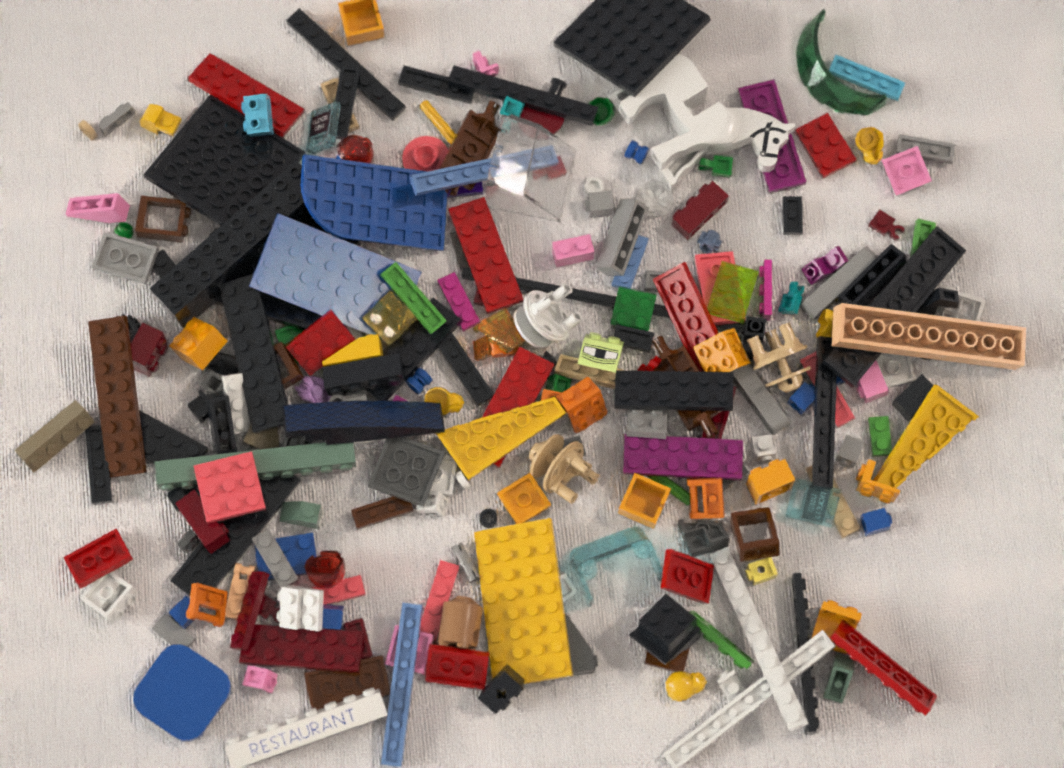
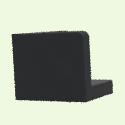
(199, 407)

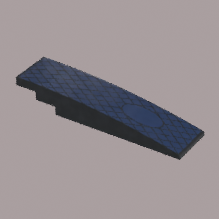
(361, 420)

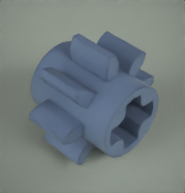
(709, 241)

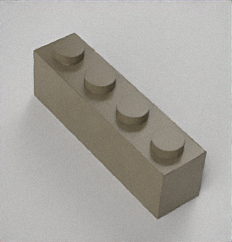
(54, 436)

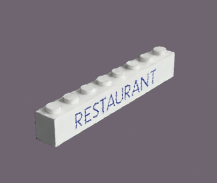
(306, 728)

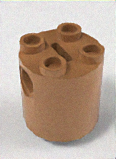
(460, 623)

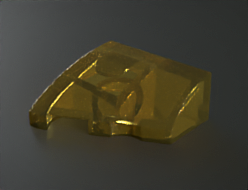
(501, 331)

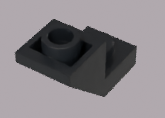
(941, 297)
(753, 327)

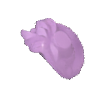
(312, 390)

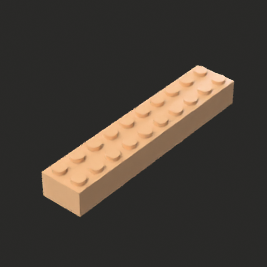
(928, 336)

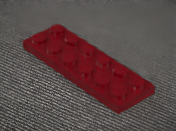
(304, 649)

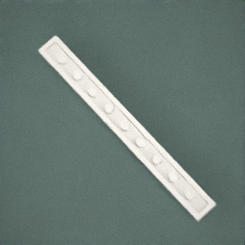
(759, 639)
(746, 702)

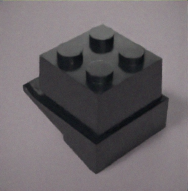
(667, 630)

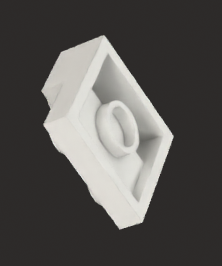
(110, 596)
(300, 608)

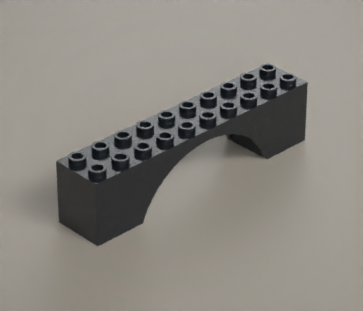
(196, 279)

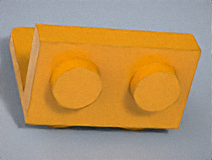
(872, 488)
(831, 615)

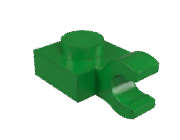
(720, 165)

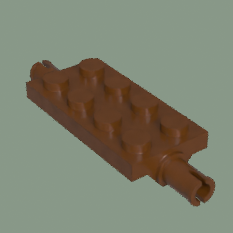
(473, 141)
(681, 361)

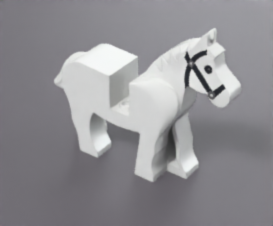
(709, 133)

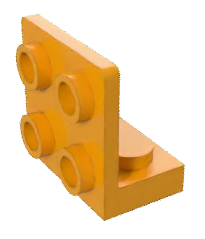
(722, 352)

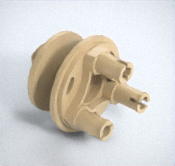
(778, 353)
(560, 466)

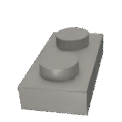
(112, 122)

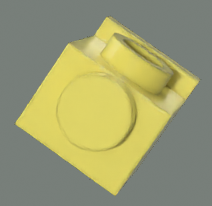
(769, 571)

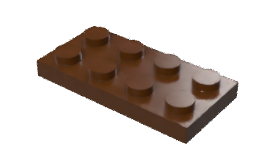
(335, 686)

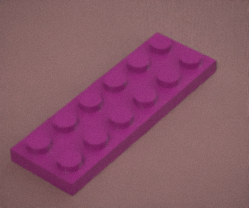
(788, 169)
(683, 457)

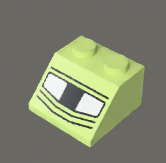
(601, 352)

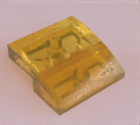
(389, 317)

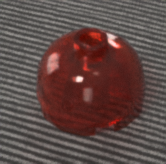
(356, 149)
(326, 569)

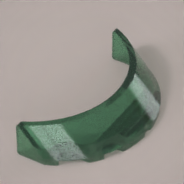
(823, 84)

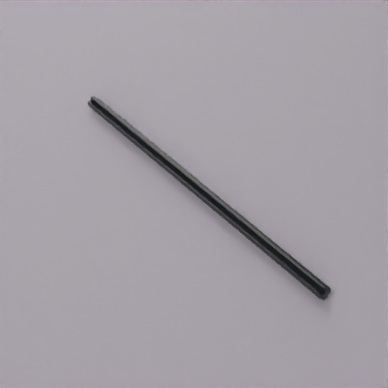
(590, 297)

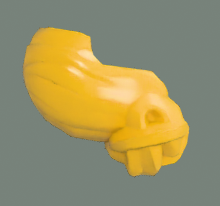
(870, 143)
(826, 323)
(449, 401)
(684, 685)

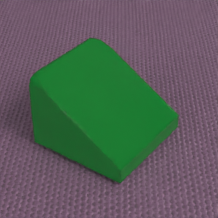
(558, 383)

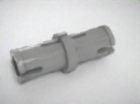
(465, 562)

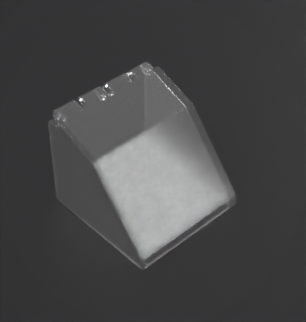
(530, 171)

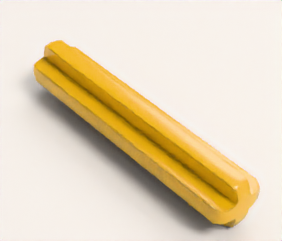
(438, 121)

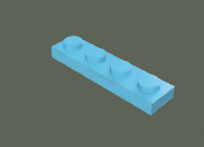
(866, 77)

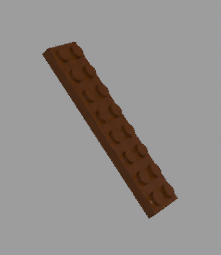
(117, 396)

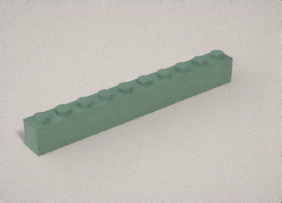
(268, 463)

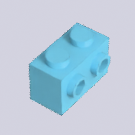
(257, 115)

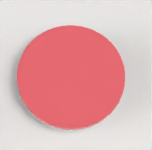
(424, 154)

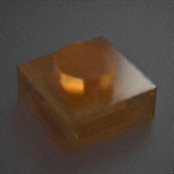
(482, 348)

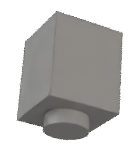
(599, 203)
(849, 451)

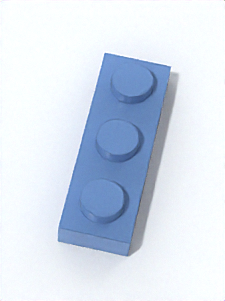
(633, 264)

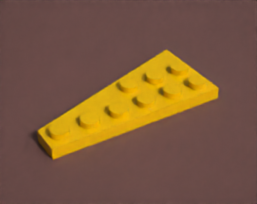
(927, 433)
(490, 438)

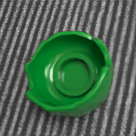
(605, 110)

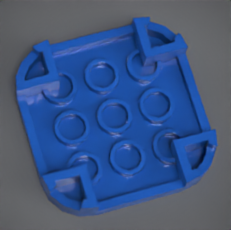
(182, 692)

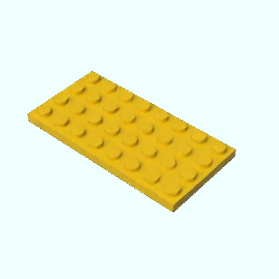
(523, 601)

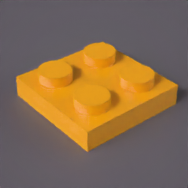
(524, 499)

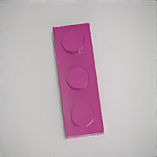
(765, 289)
(458, 301)

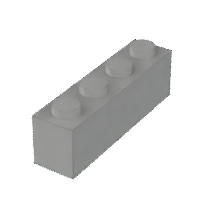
(621, 237)

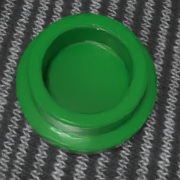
(124, 230)

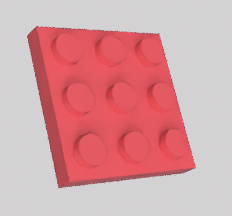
(229, 487)

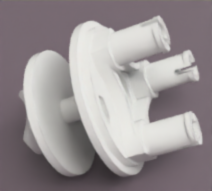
(544, 318)

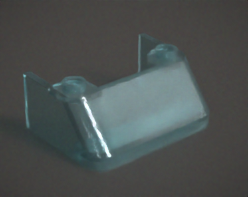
(584, 557)

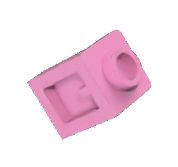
(482, 66)
(260, 679)

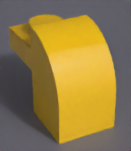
(157, 119)

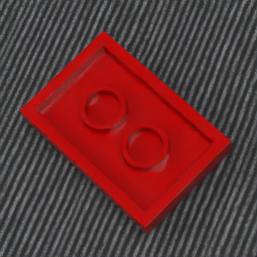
(825, 145)
(319, 342)
(98, 558)
(687, 576)
(457, 666)

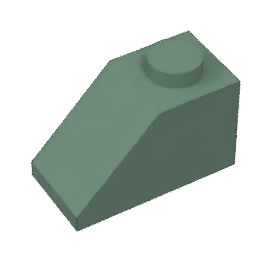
(301, 514)
(839, 678)

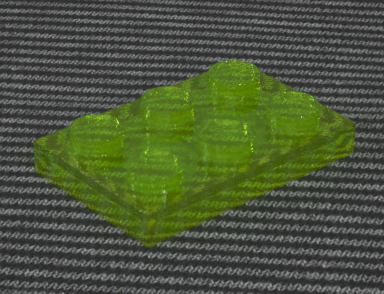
(732, 292)

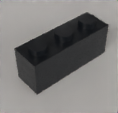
(221, 423)

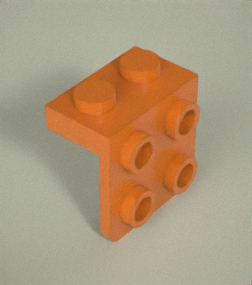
(583, 404)

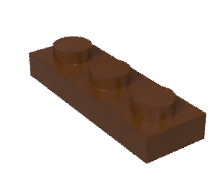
(380, 511)

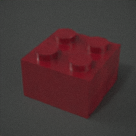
(147, 349)

